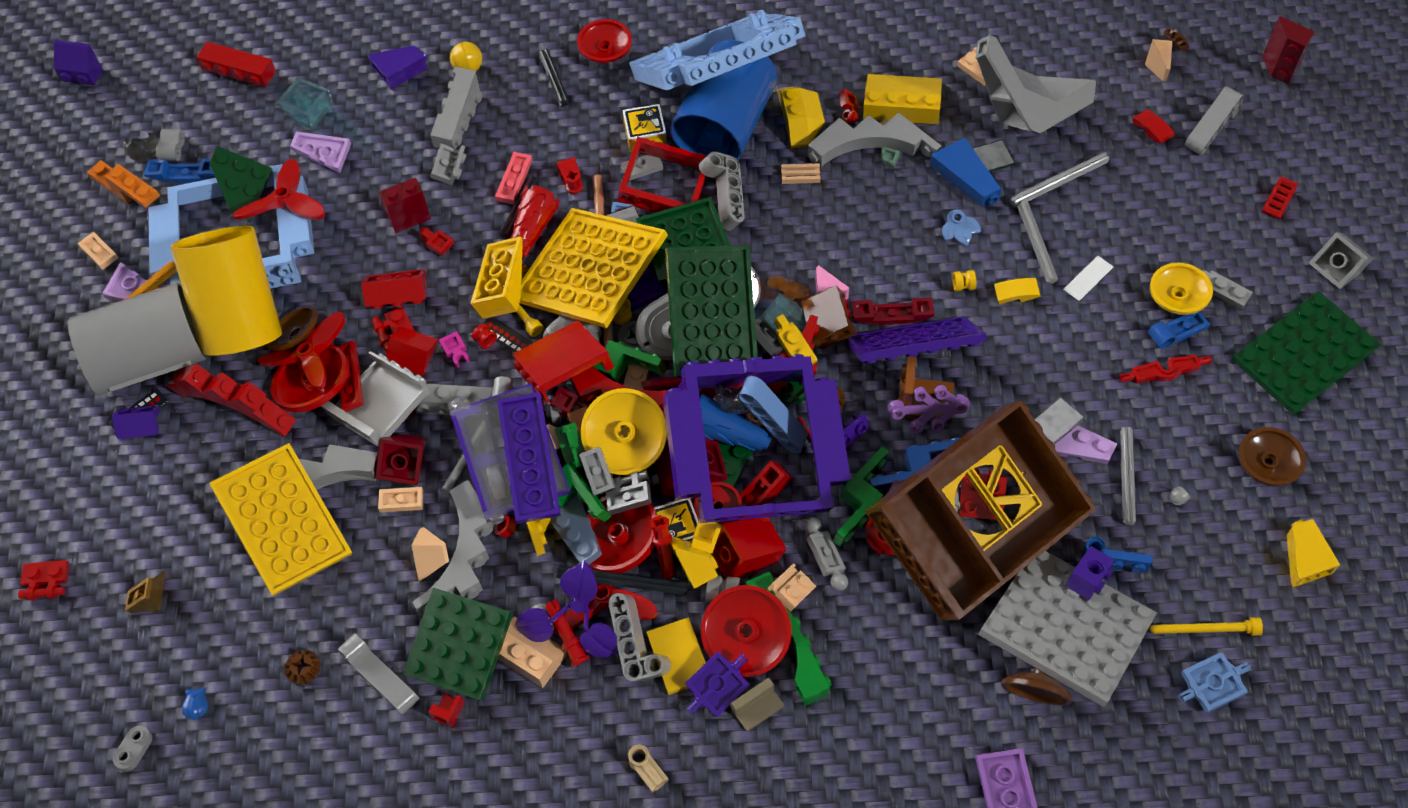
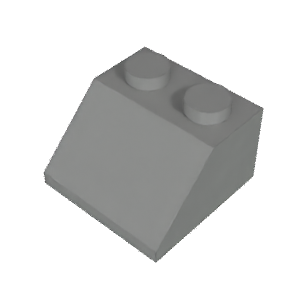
(1340, 260)

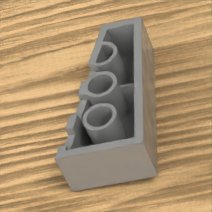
(457, 109)

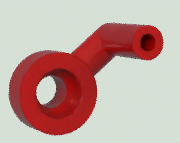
(506, 527)

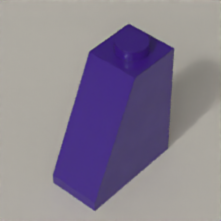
(398, 64)

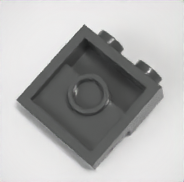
(767, 339)

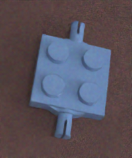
(1214, 682)

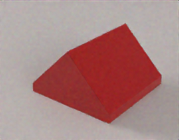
(411, 350)

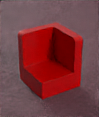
(447, 710)

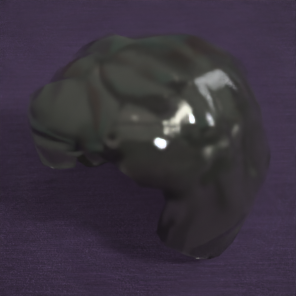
(141, 150)
(729, 399)

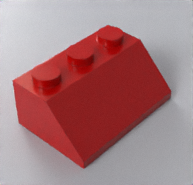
(394, 288)

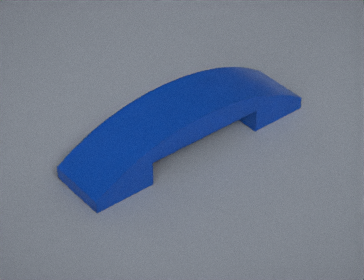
(178, 173)

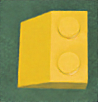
(697, 564)

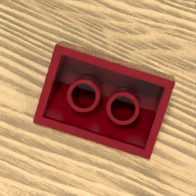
(1286, 49)

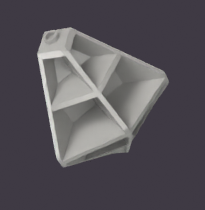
(1027, 99)

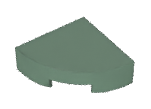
(889, 157)

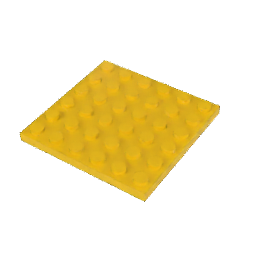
(590, 266)

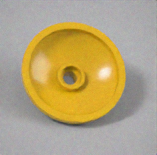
(1183, 281)

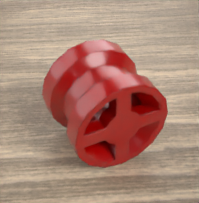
(484, 336)

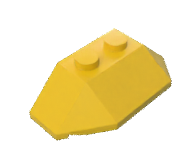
(801, 115)

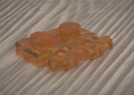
(790, 288)

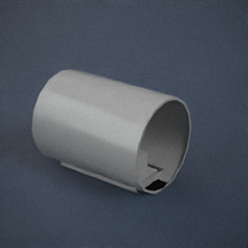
(135, 339)

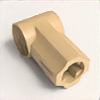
(647, 769)

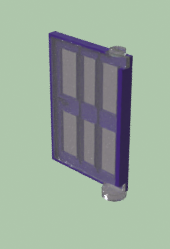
(484, 451)

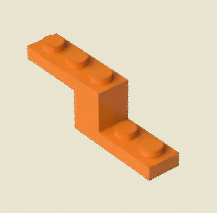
(123, 183)

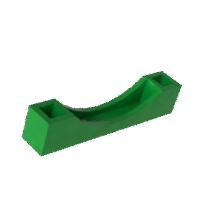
(809, 679)

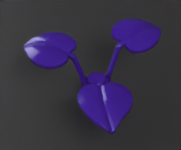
(582, 587)

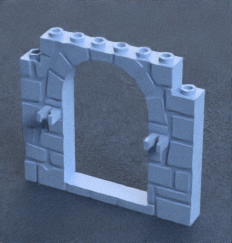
(687, 64)

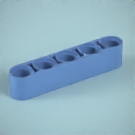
(773, 414)

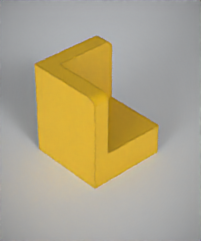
(706, 536)

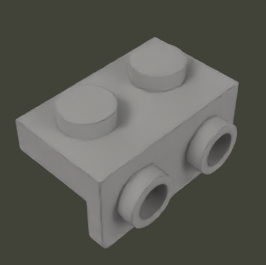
(447, 164)

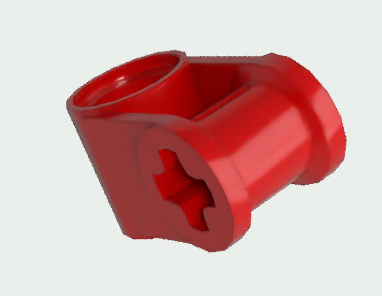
(570, 175)

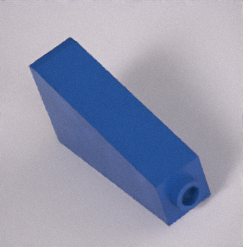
(966, 171)

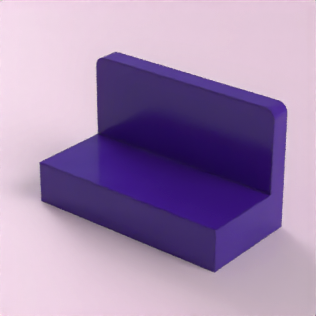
(136, 421)

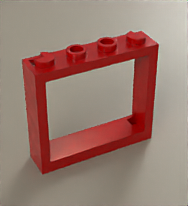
(648, 200)

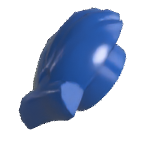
(195, 703)

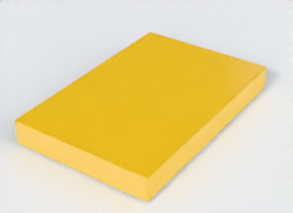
(681, 647)

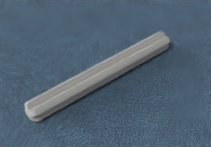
(1037, 242)
(1127, 476)

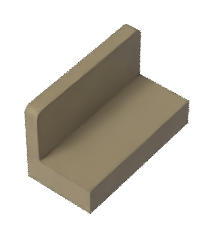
(756, 705)

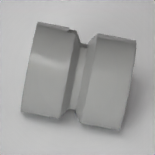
(718, 585)

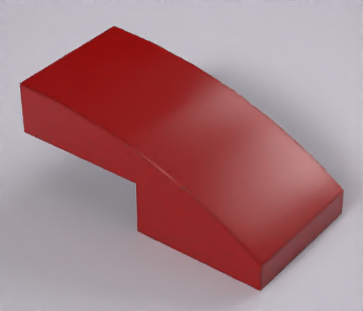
(1155, 127)

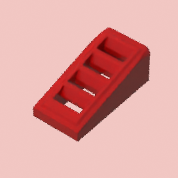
(1284, 187)

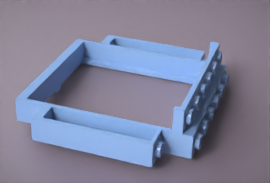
(293, 230)

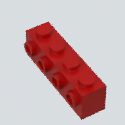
(236, 64)

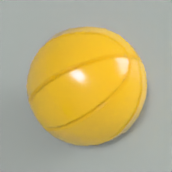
(466, 56)

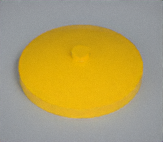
(627, 429)

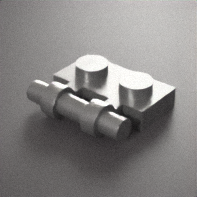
(631, 496)

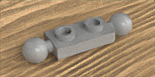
(826, 553)

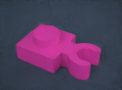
(454, 347)

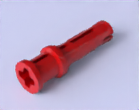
(662, 539)
(570, 642)

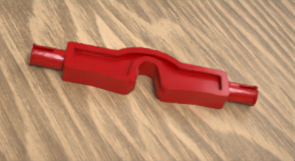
(1155, 371)

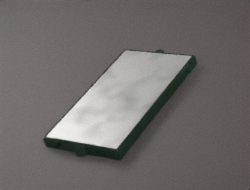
(995, 155)

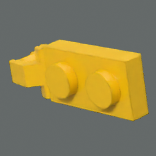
(792, 339)

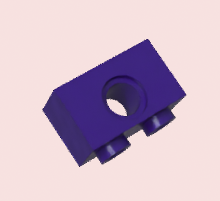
(1090, 572)

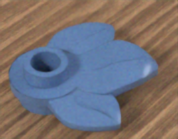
(962, 229)

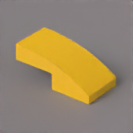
(1022, 289)

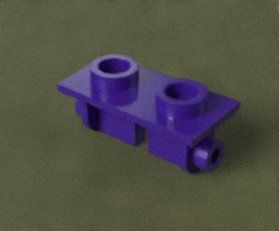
(855, 427)

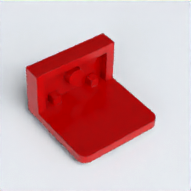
(971, 502)

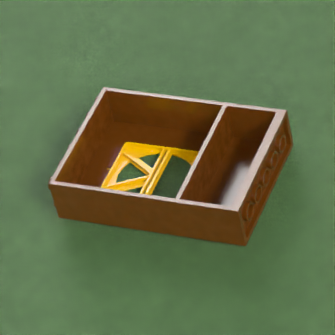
(935, 545)

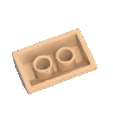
(529, 658)

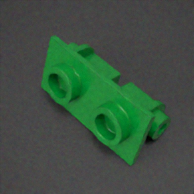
(570, 444)

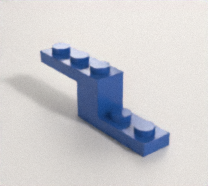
(915, 458)

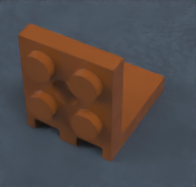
(909, 384)

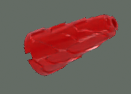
(533, 215)

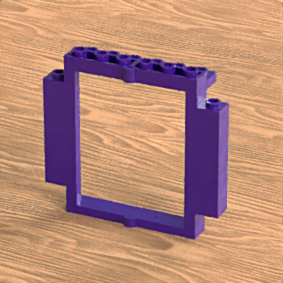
(688, 443)

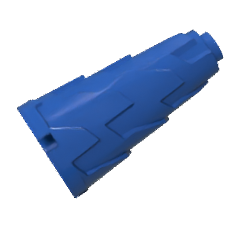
(731, 428)

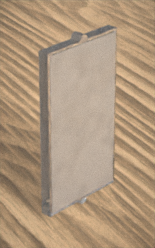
(1059, 420)

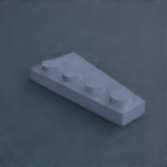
(577, 531)

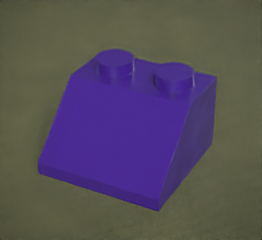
(76, 62)

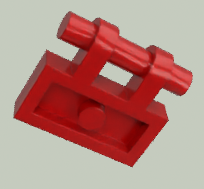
(393, 320)
(43, 573)

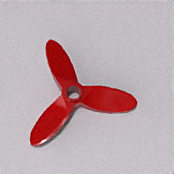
(285, 197)
(310, 350)
(645, 607)

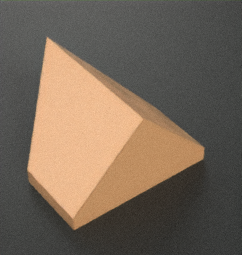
(1160, 58)
(428, 553)

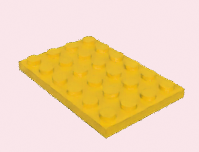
(280, 519)

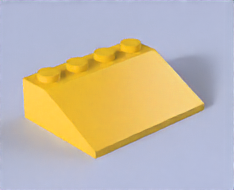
(912, 97)

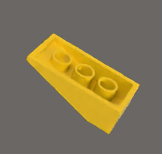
(499, 279)

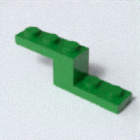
(622, 355)
(582, 490)
(860, 496)

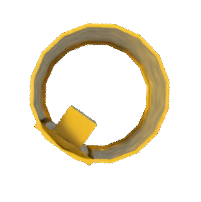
(226, 290)

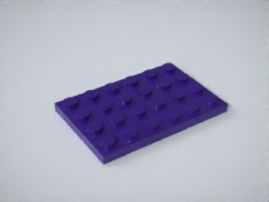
(915, 338)

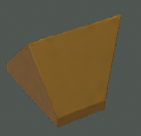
(146, 595)

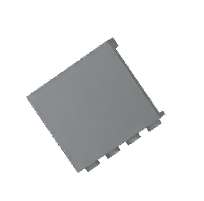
(387, 397)

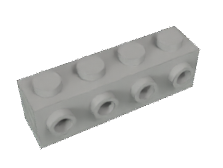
(441, 395)

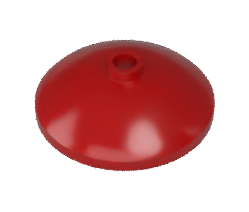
(604, 41)

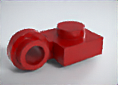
(850, 104)

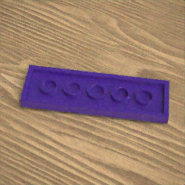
(528, 458)

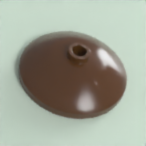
(295, 328)
(1278, 449)
(1037, 687)

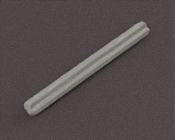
(1060, 179)

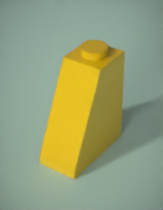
(1309, 553)

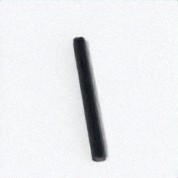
(634, 581)

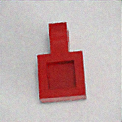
(437, 241)

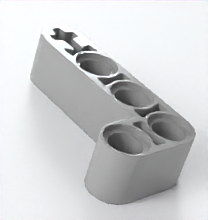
(1222, 109)
(729, 187)
(635, 636)
(377, 674)

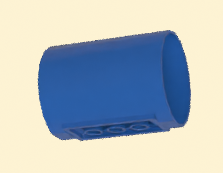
(725, 108)

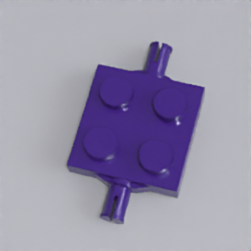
(717, 684)

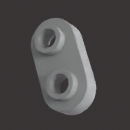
(132, 747)

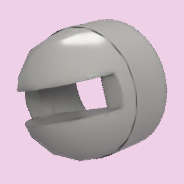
(1179, 496)

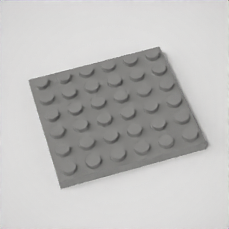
(1064, 633)

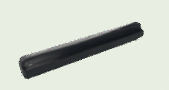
(554, 77)
(507, 228)

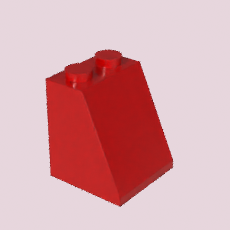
(747, 547)

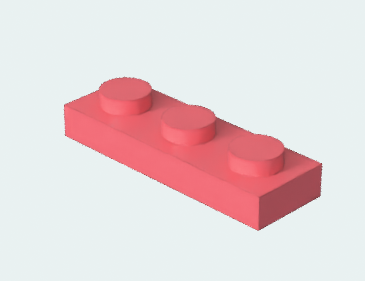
(513, 178)

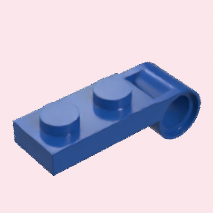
(1178, 329)
(1122, 560)

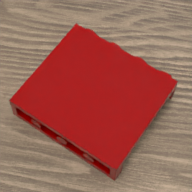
(560, 357)

